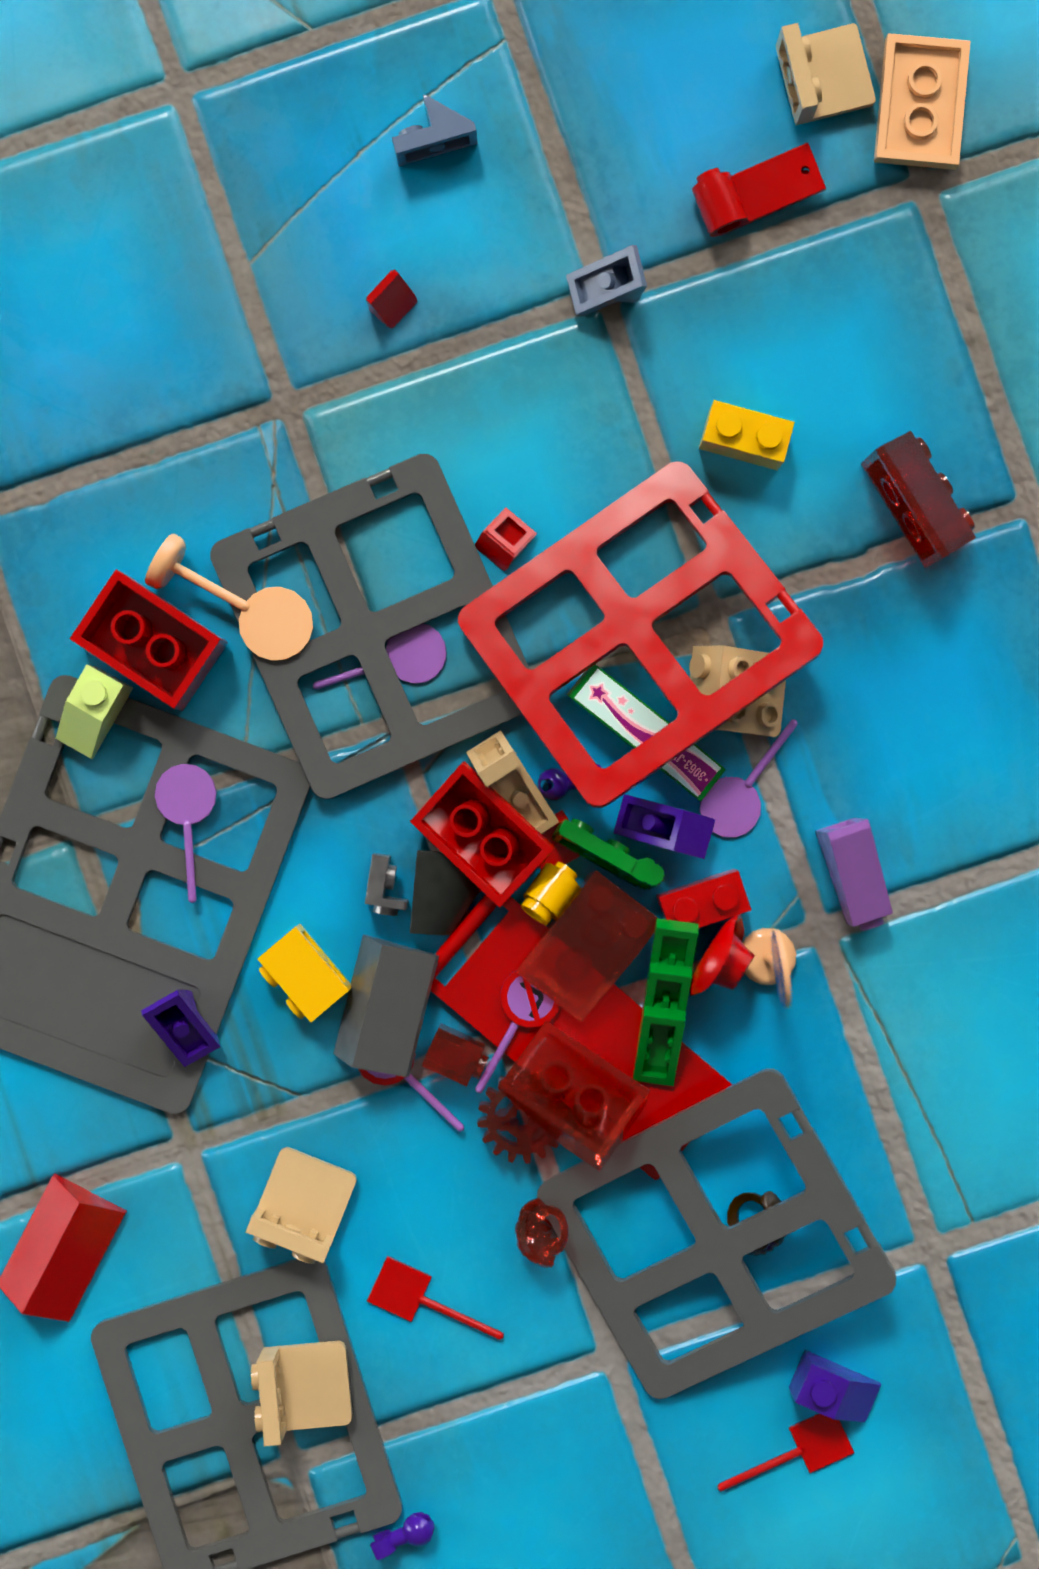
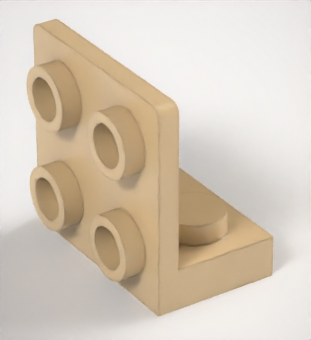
(824, 72)

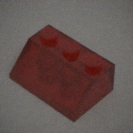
(919, 498)

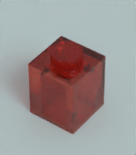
(455, 1055)

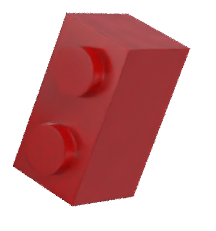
(706, 899)

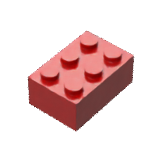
(148, 640)

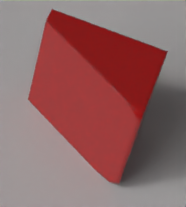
(391, 299)
(504, 539)

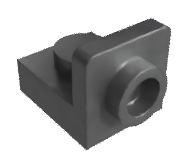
(382, 877)

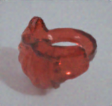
(536, 1235)

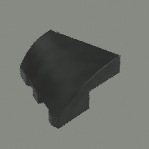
(439, 895)

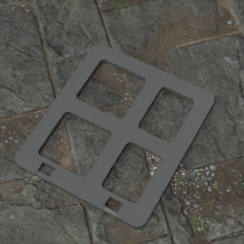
(365, 631)
(720, 1247)
(233, 1422)

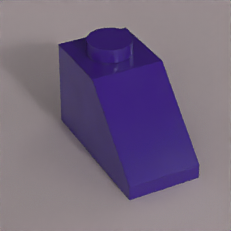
(664, 826)
(833, 1389)

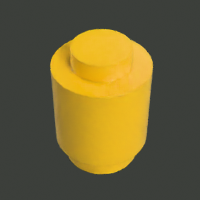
(550, 892)

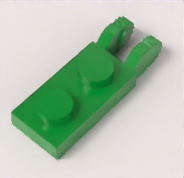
(608, 855)

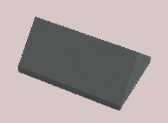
(385, 1006)

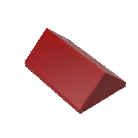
(482, 834)
(60, 1250)

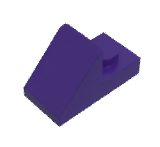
(181, 1026)

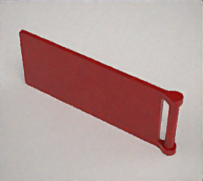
(607, 1030)

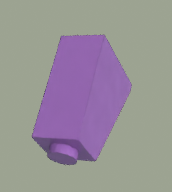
(855, 872)

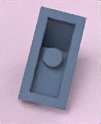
(445, 134)
(607, 281)

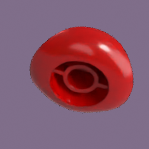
(724, 959)

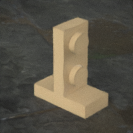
(505, 773)

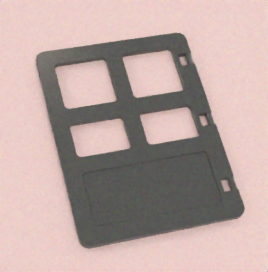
(82, 979)

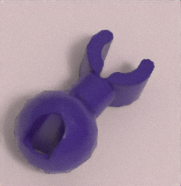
(557, 783)
(416, 1531)

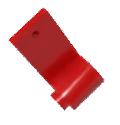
(758, 191)

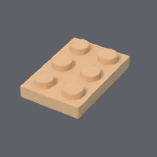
(922, 101)

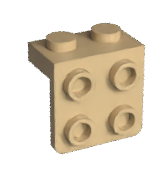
(716, 666)
(302, 1205)
(301, 1388)

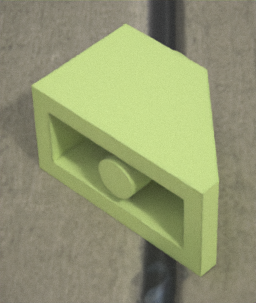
(91, 710)

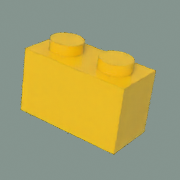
(746, 435)
(303, 974)

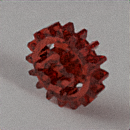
(503, 1121)

